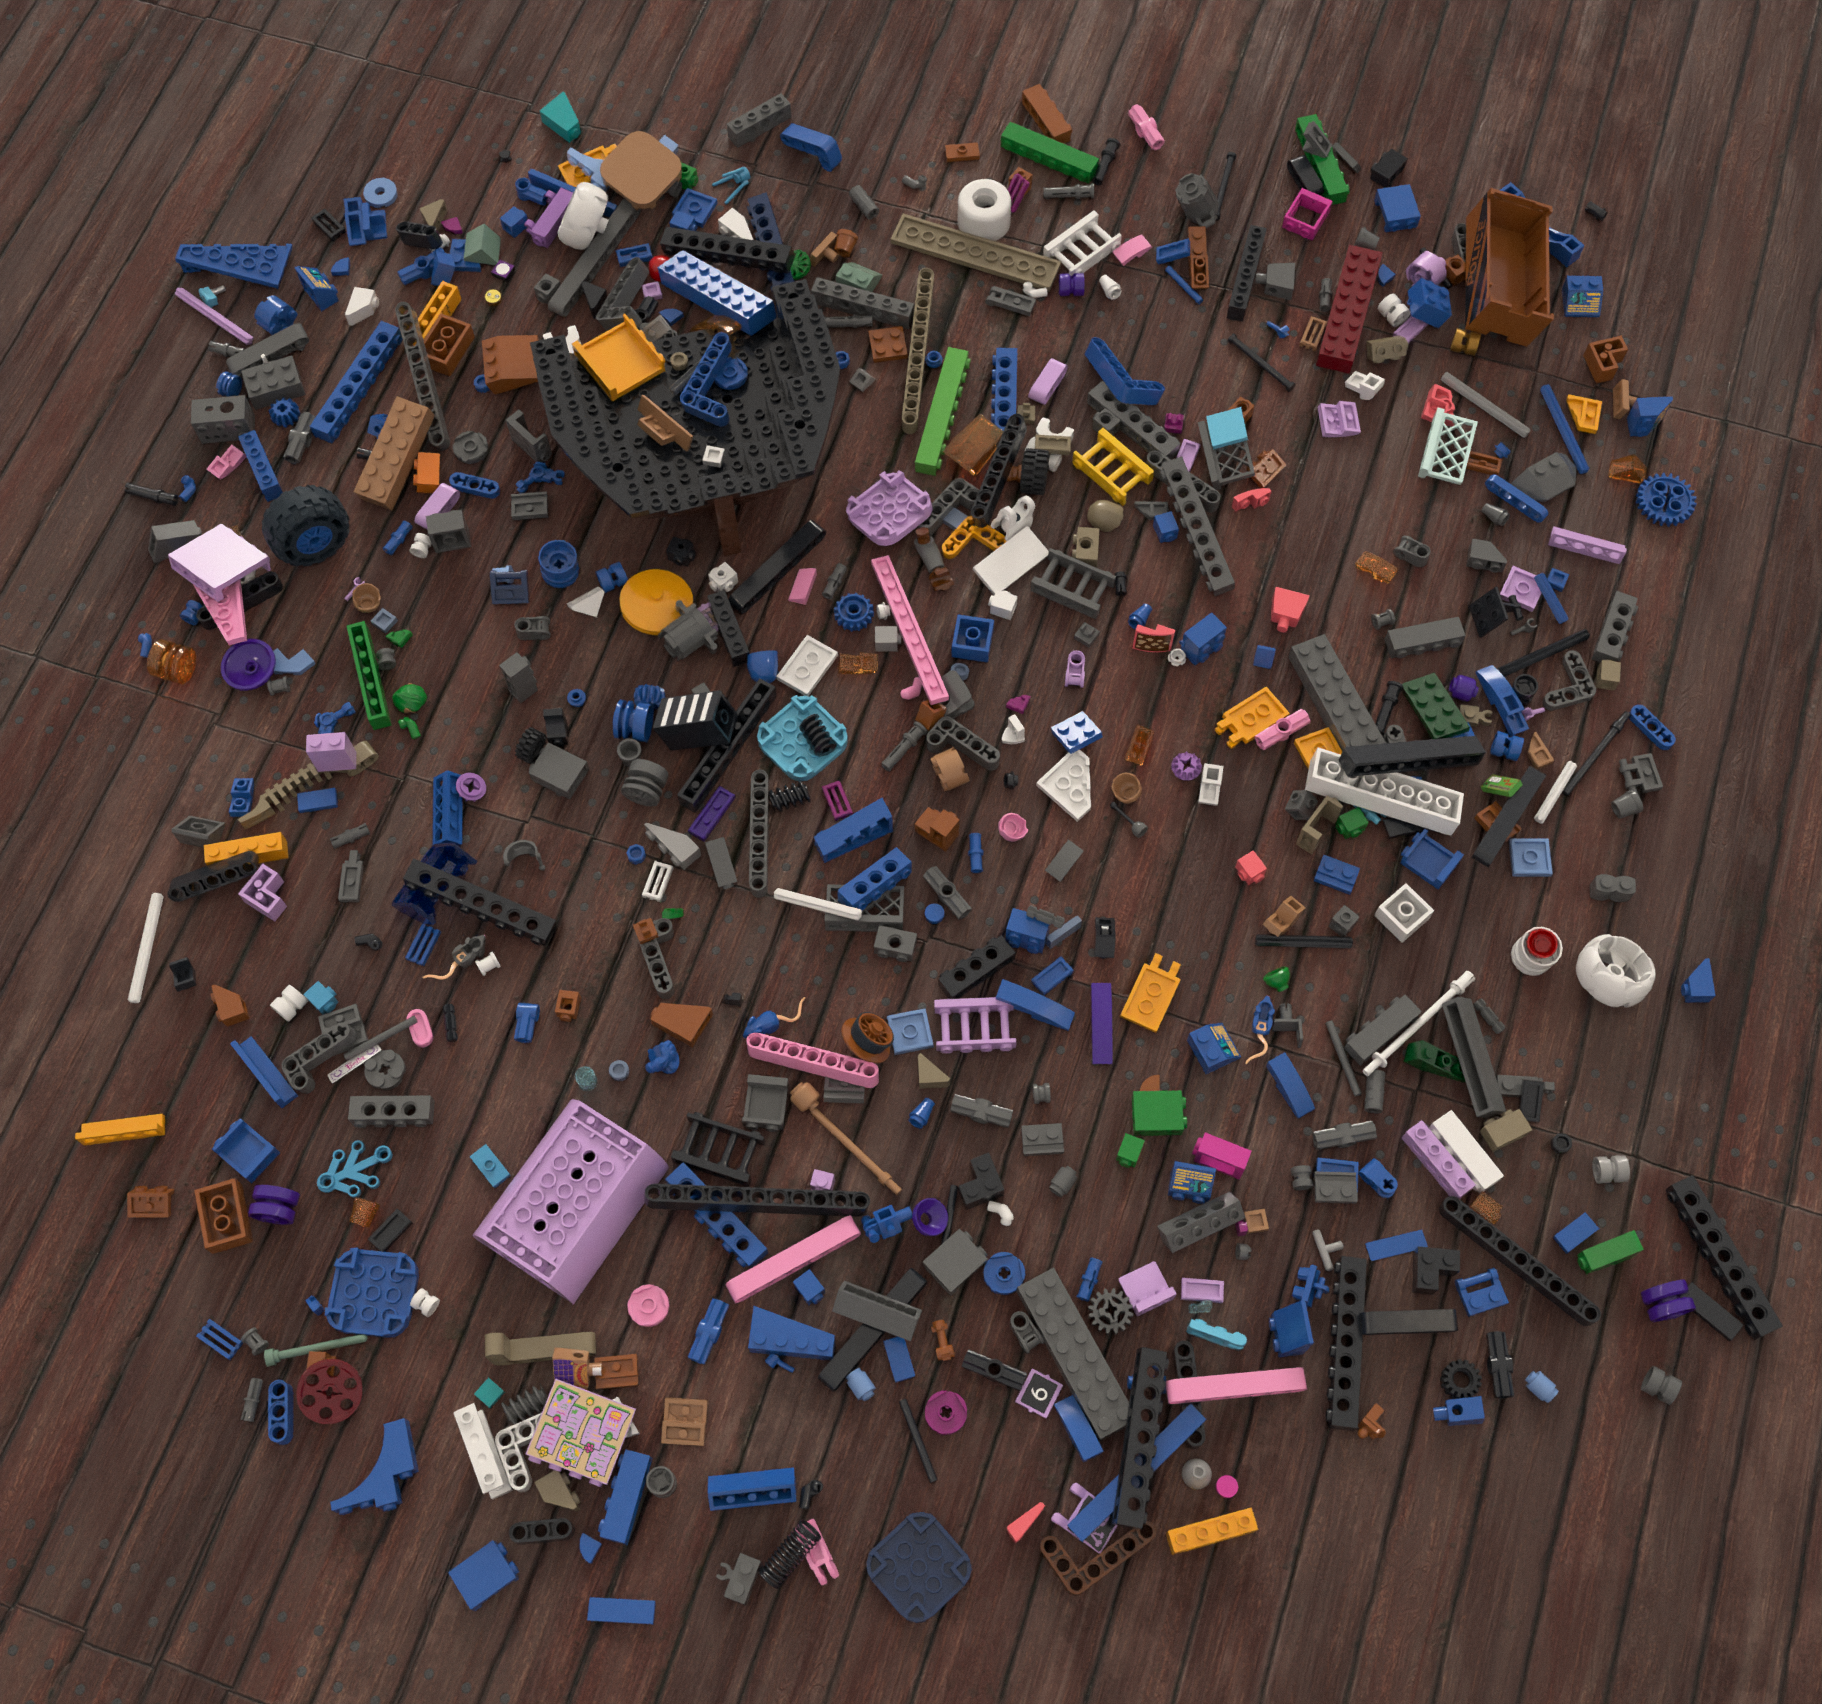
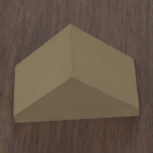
(434, 213)
(930, 1075)

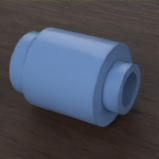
(860, 1384)
(1541, 1386)

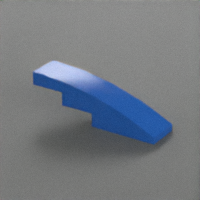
(1035, 1004)

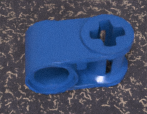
(1377, 1176)

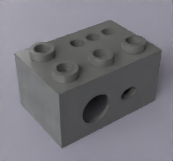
(219, 426)

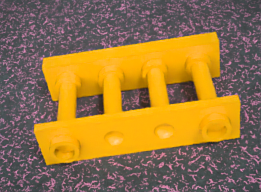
(1124, 455)

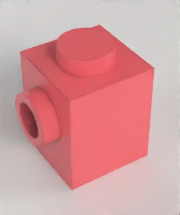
(1251, 868)

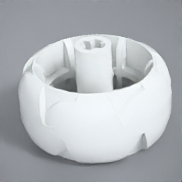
(583, 216)
(1609, 983)

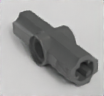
(299, 438)
(954, 901)
(981, 1111)
(1344, 1135)

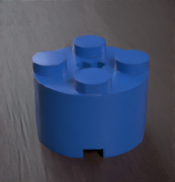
(274, 315)

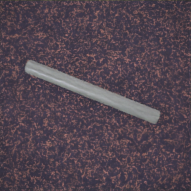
(1485, 404)

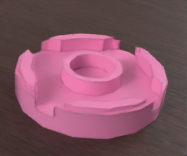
(648, 1305)

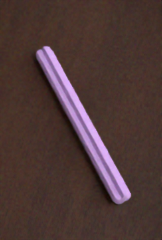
(214, 316)

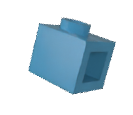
(321, 998)

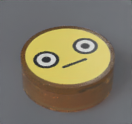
(493, 297)

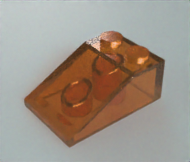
(974, 444)

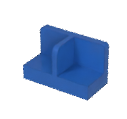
(374, 223)

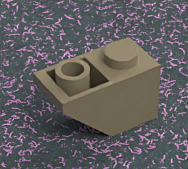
(556, 1491)

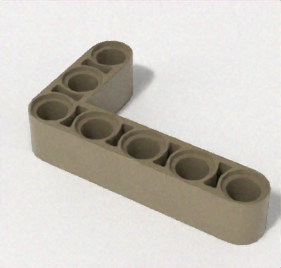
(503, 1351)

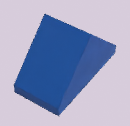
(442, 268)

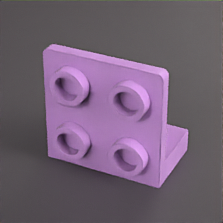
(1146, 1288)

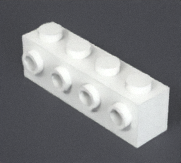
(1466, 1151)

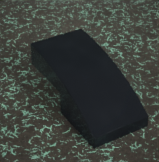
(1397, 828)

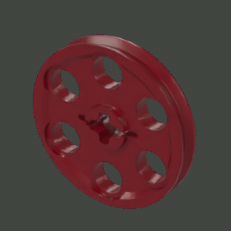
(321, 1398)

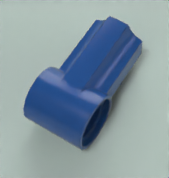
(527, 191)
(526, 1017)

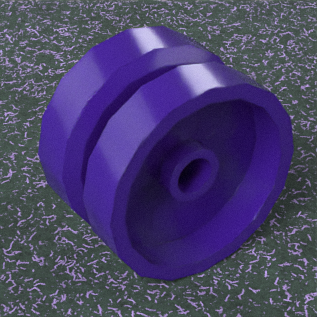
(273, 1204)
(1668, 1301)

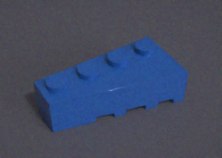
(854, 831)
(786, 1337)

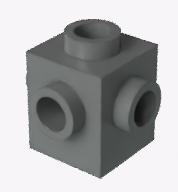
(1301, 804)

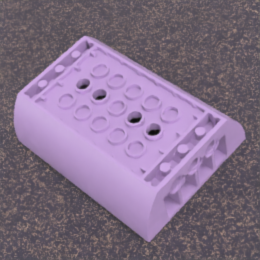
(590, 1209)

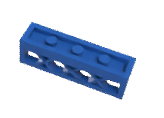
(449, 809)
(265, 1071)

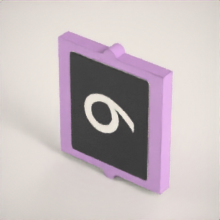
(1039, 1393)

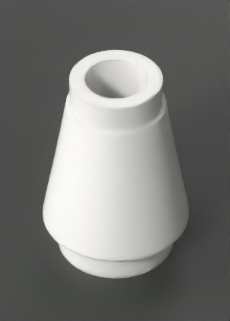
(1111, 288)

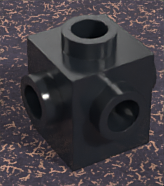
(681, 551)

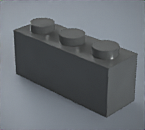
(519, 677)

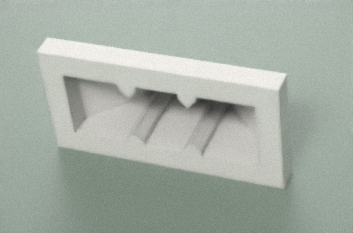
(588, 603)

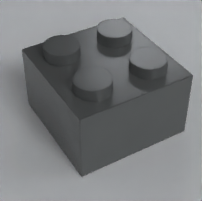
(448, 531)

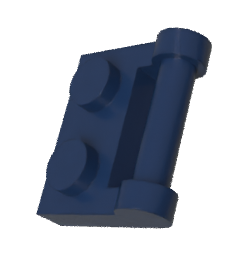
(509, 592)

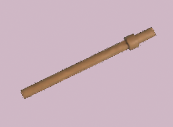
(883, 1177)

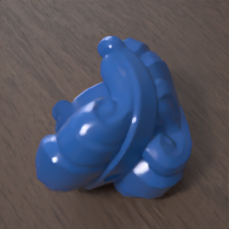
(663, 1058)

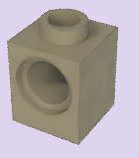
(1608, 674)

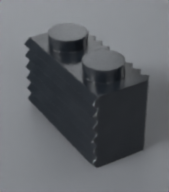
(1388, 168)

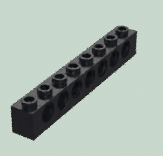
(728, 249)
(720, 756)
(420, 870)
(1733, 1262)
(1356, 1269)
(1122, 1513)

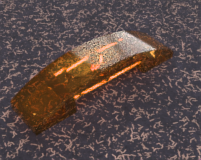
(718, 322)

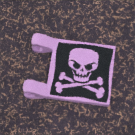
(1101, 1535)

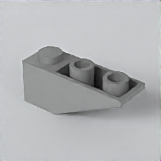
(677, 845)

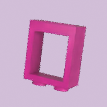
(1305, 199)
(1222, 1155)

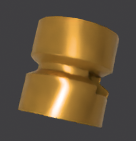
(1471, 343)

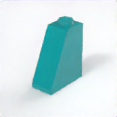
(561, 117)

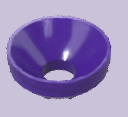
(937, 1217)

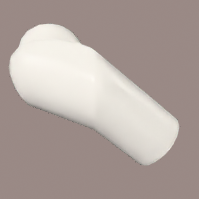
(1032, 292)

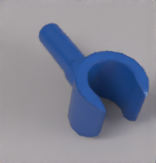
(1281, 332)
(773, 1359)

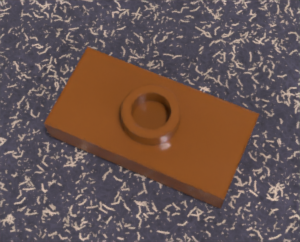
(962, 152)

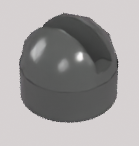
(1242, 1250)

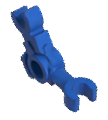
(538, 474)
(328, 721)

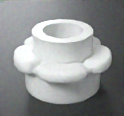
(883, 611)
(1177, 653)

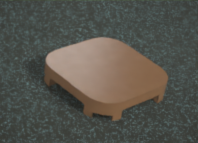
(641, 169)

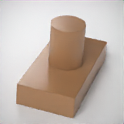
(825, 249)
(1621, 399)

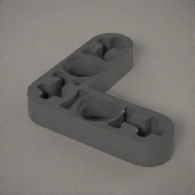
(1576, 689)

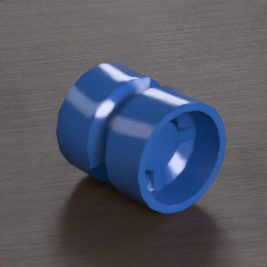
(605, 578)
(1513, 748)

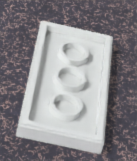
(1011, 561)

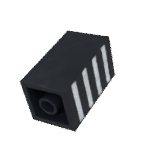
(695, 720)

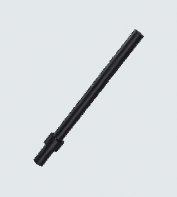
(1615, 728)

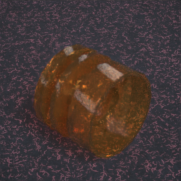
(171, 661)

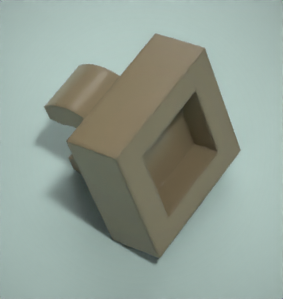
(1027, 412)

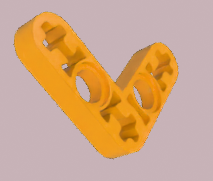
(973, 532)

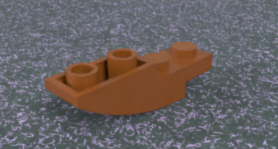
(1198, 258)

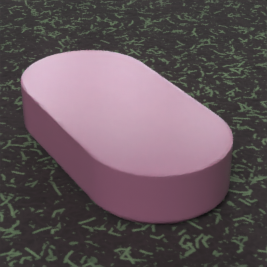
(421, 1031)

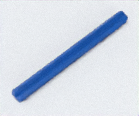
(1564, 429)

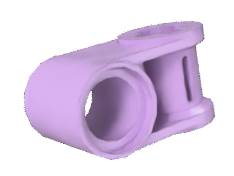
(1075, 672)

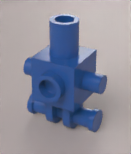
(885, 1222)

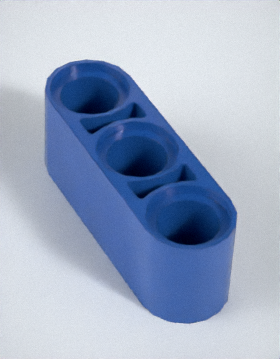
(274, 1404)

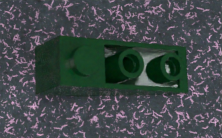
(1433, 1060)

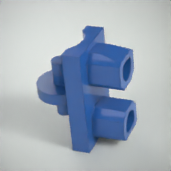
(1311, 1276)

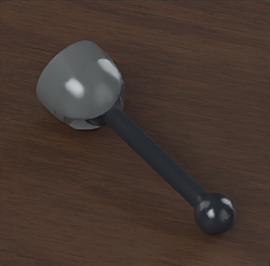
(1138, 828)

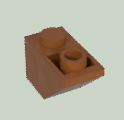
(230, 1006)

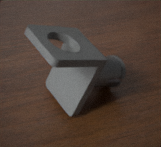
(1286, 1023)

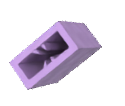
(331, 751)

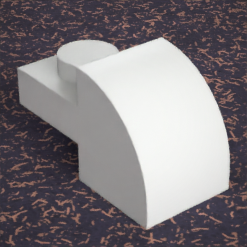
(1365, 385)
(1210, 784)

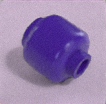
(1463, 688)

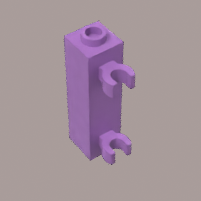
(548, 224)

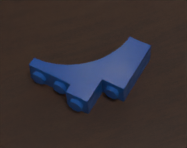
(382, 1484)

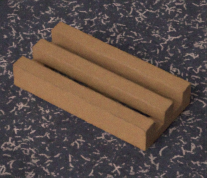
(1309, 344)

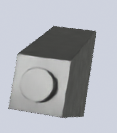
(170, 537)
(721, 863)

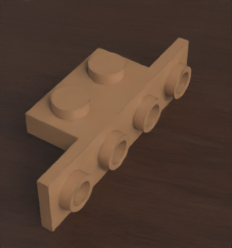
(661, 425)

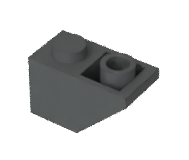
(1485, 556)

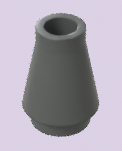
(1495, 514)

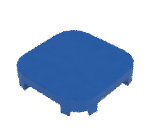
(372, 1293)

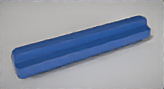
(1551, 598)

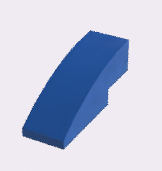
(354, 221)
(1290, 1085)
(1078, 1428)

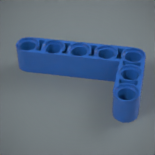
(1118, 379)
(698, 395)

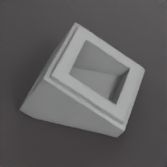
(862, 379)

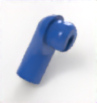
(189, 486)
(146, 641)

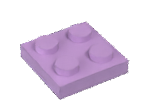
(1523, 586)

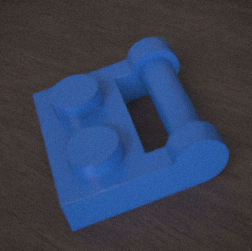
(1482, 1299)

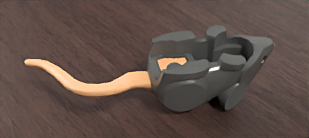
(465, 954)

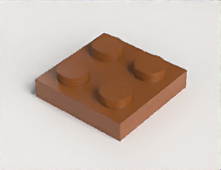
(888, 344)

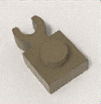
(1473, 716)

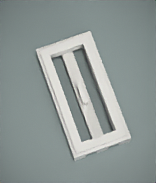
(652, 895)

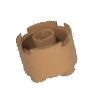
(949, 769)

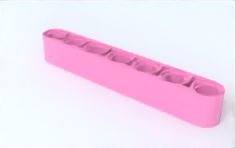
(806, 1053)
(793, 1259)
(1235, 1385)

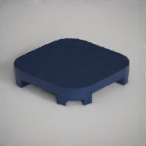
(918, 1567)

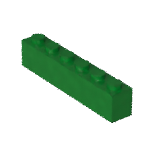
(1049, 152)
(1326, 168)
(369, 675)

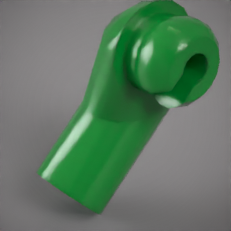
(411, 725)

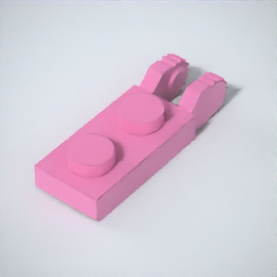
(819, 1556)

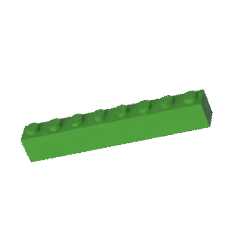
(941, 411)

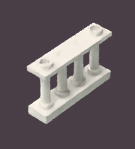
(1077, 232)
(482, 1451)

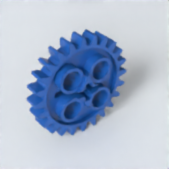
(1678, 498)

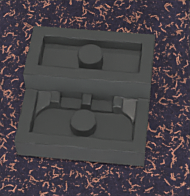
(350, 1016)

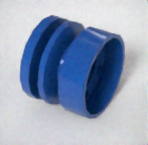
(558, 555)
(628, 720)

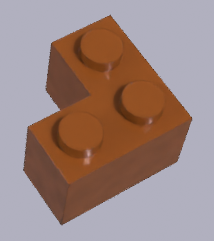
(1603, 357)
(938, 827)

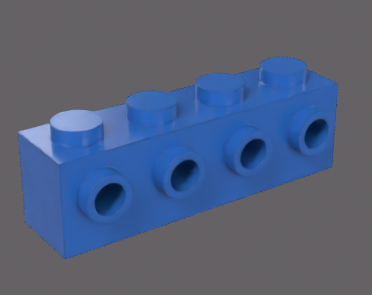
(752, 1489)
(625, 1497)

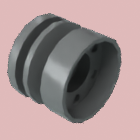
(644, 782)

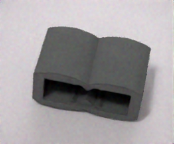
(1616, 889)

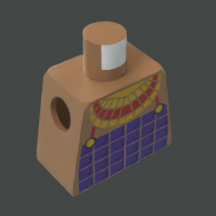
(574, 1367)

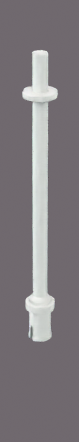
(1457, 987)

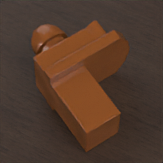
(1369, 1426)

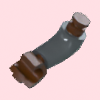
(930, 554)

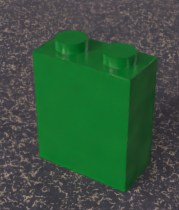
(1158, 1113)

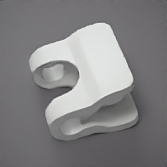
(1015, 519)

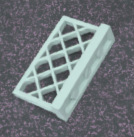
(1434, 440)

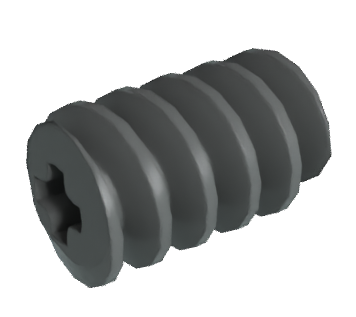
(525, 1405)

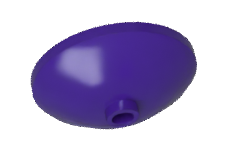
(244, 657)

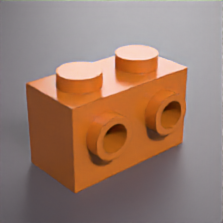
(427, 472)

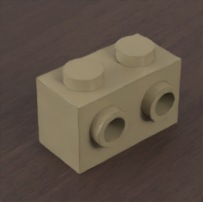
(1505, 1130)

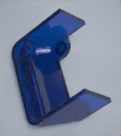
(444, 857)

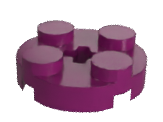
(941, 1424)

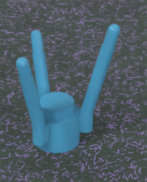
(740, 176)

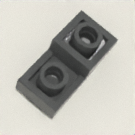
(1064, 860)

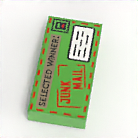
(1501, 785)

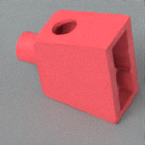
(1287, 608)

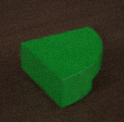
(399, 637)
(670, 913)

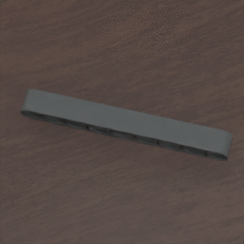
(593, 259)
(420, 368)

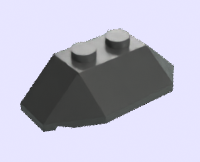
(1547, 478)

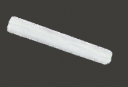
(1555, 792)

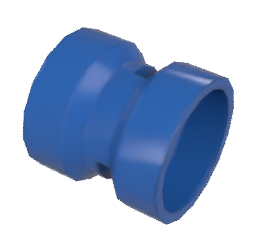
(190, 612)

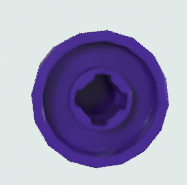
(1071, 284)

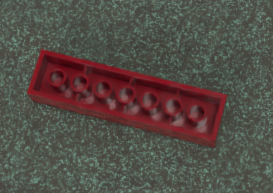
(1349, 309)

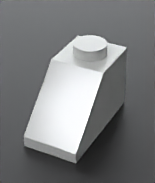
(361, 305)

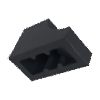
(556, 726)
(1104, 938)

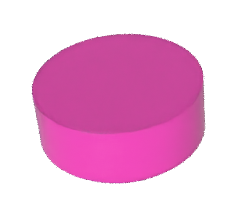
(1226, 1486)

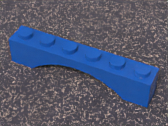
(1561, 246)

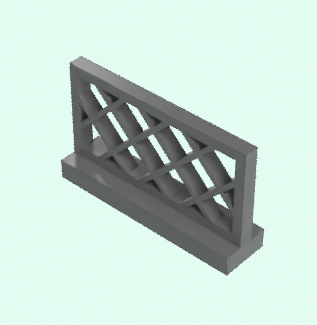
(1214, 465)
(867, 922)

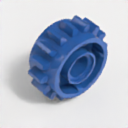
(857, 620)

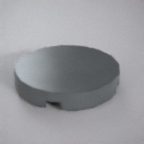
(470, 447)

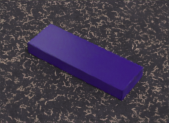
(711, 814)

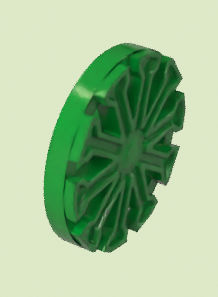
(798, 264)

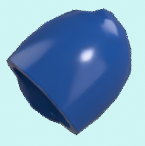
(763, 665)

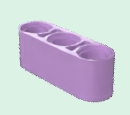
(1048, 381)
(439, 502)

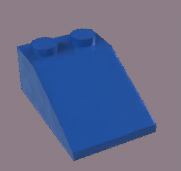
(1291, 1330)

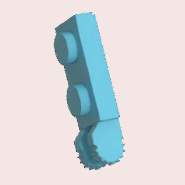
(1216, 1334)

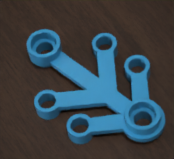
(351, 1170)

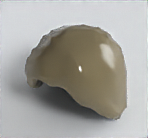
(1105, 515)

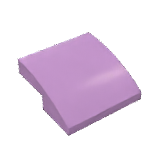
(1339, 419)

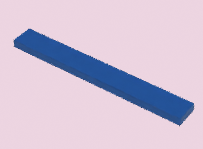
(1166, 1442)

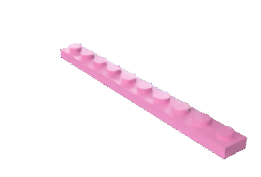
(910, 630)

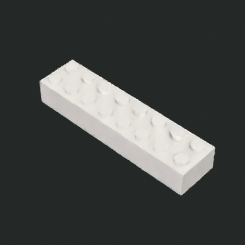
(1387, 794)

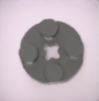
(395, 1073)

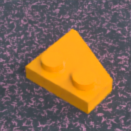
(1584, 413)

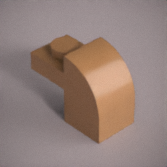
(1284, 917)

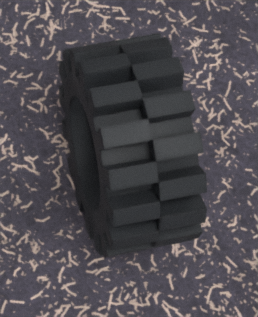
(530, 745)
(1472, 1374)

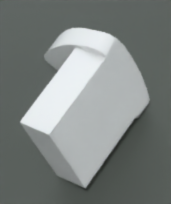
(1014, 732)

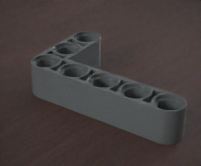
(622, 295)

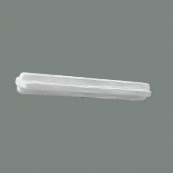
(818, 904)

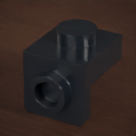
(183, 974)

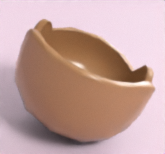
(366, 598)
(1126, 788)

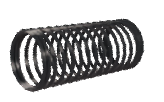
(808, 1535)

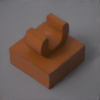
(645, 930)

